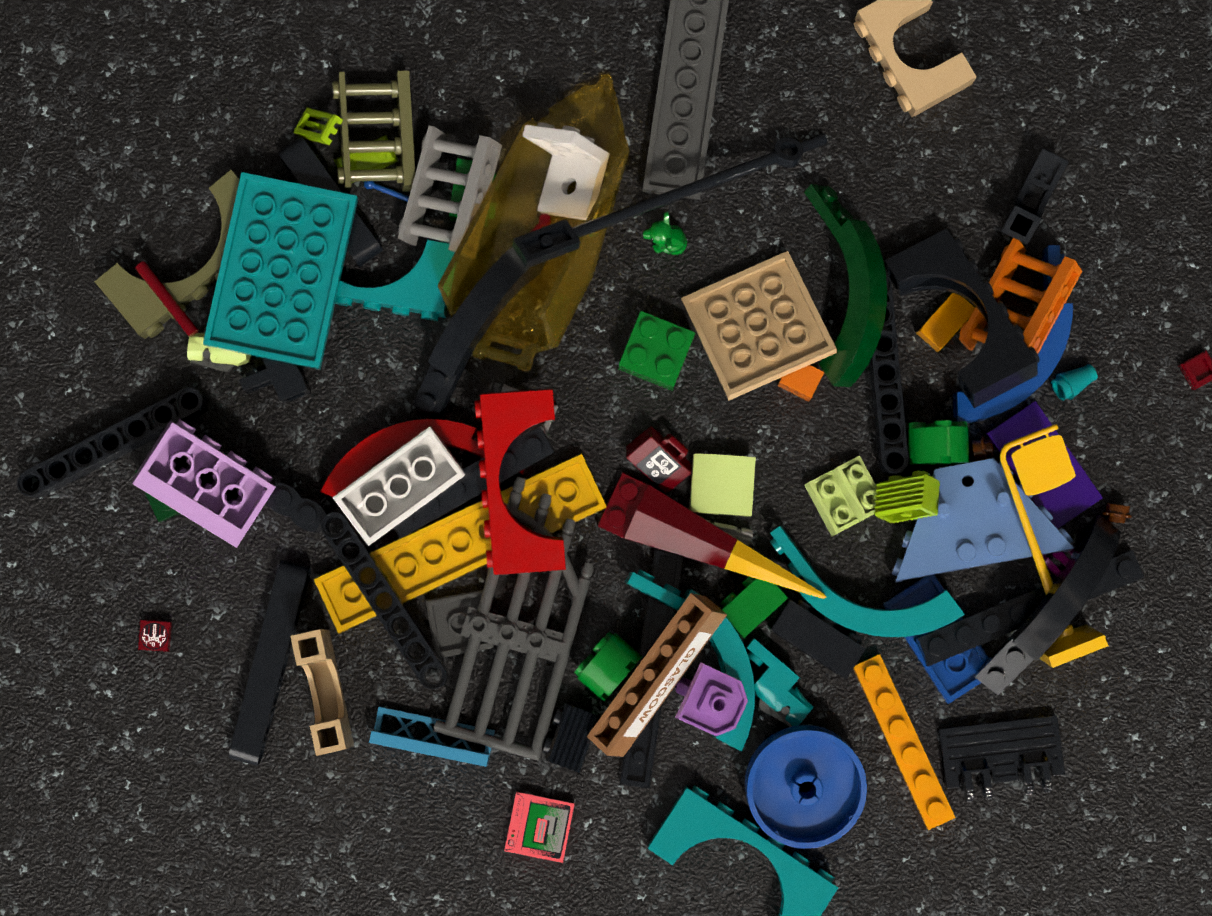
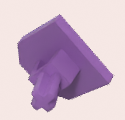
(711, 700)

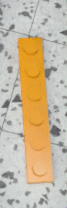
(903, 742)

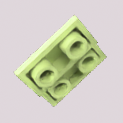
(722, 484)
(844, 495)

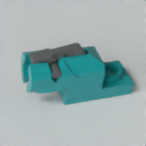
(776, 689)

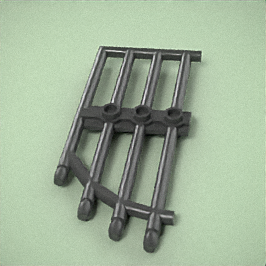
(518, 636)

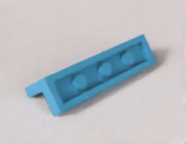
(422, 745)

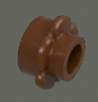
(982, 449)
(1117, 513)

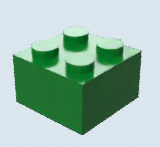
(656, 350)

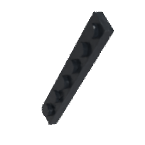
(519, 455)

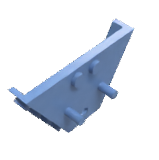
(975, 525)

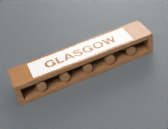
(656, 675)

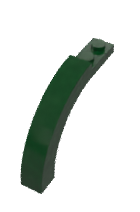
(866, 289)

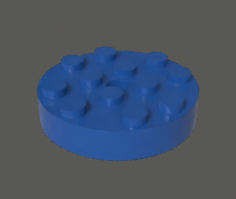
(803, 756)

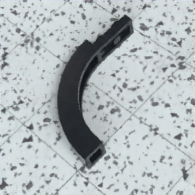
(467, 328)
(1055, 612)

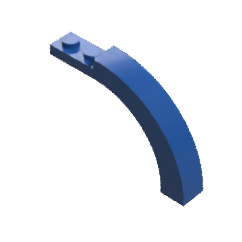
(1048, 355)

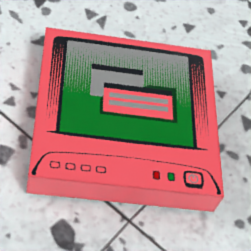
(539, 827)

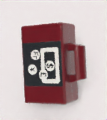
(659, 458)

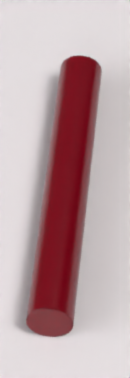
(166, 298)

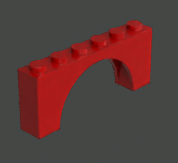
(512, 544)

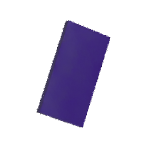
(1063, 501)

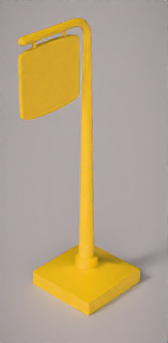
(1040, 469)

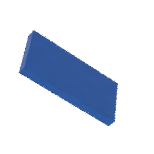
(953, 675)

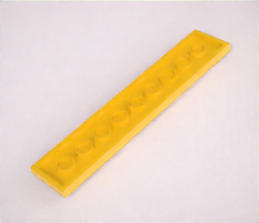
(455, 544)

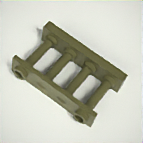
(399, 117)

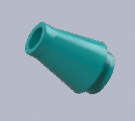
(1072, 382)

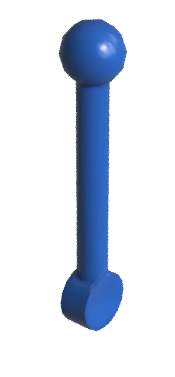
(371, 184)

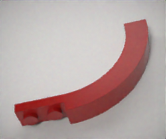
(390, 439)

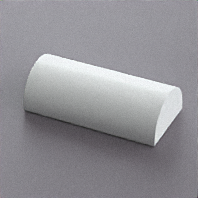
(399, 485)

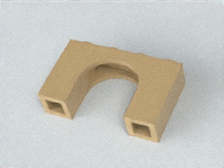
(916, 88)
(317, 657)

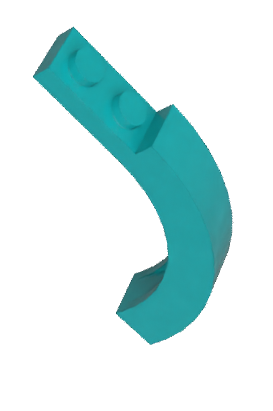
(872, 621)
(726, 644)

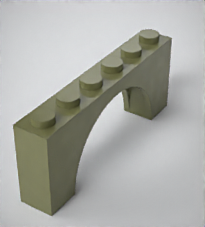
(138, 301)

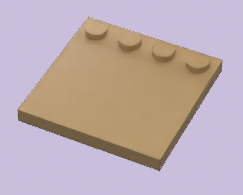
(758, 325)

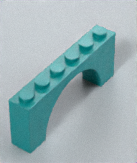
(413, 293)
(698, 820)

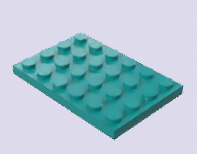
(280, 270)

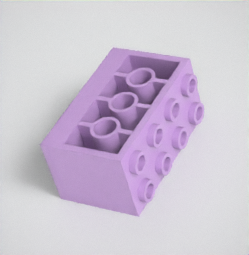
(204, 503)

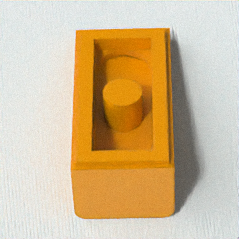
(946, 321)

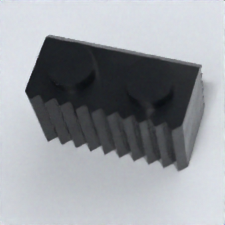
(570, 740)

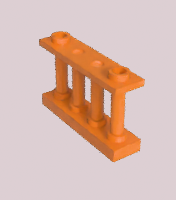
(1049, 301)

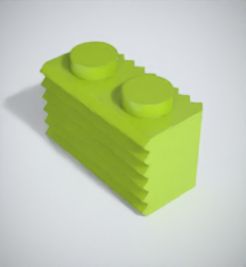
(907, 497)

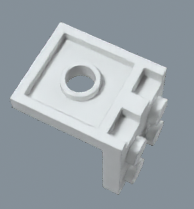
(572, 160)

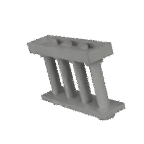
(476, 183)

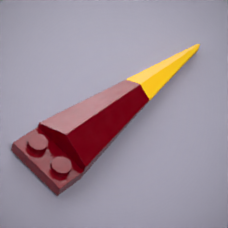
(655, 520)

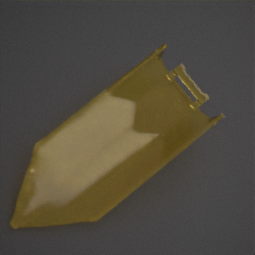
(544, 306)

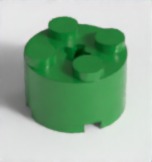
(938, 443)
(609, 667)

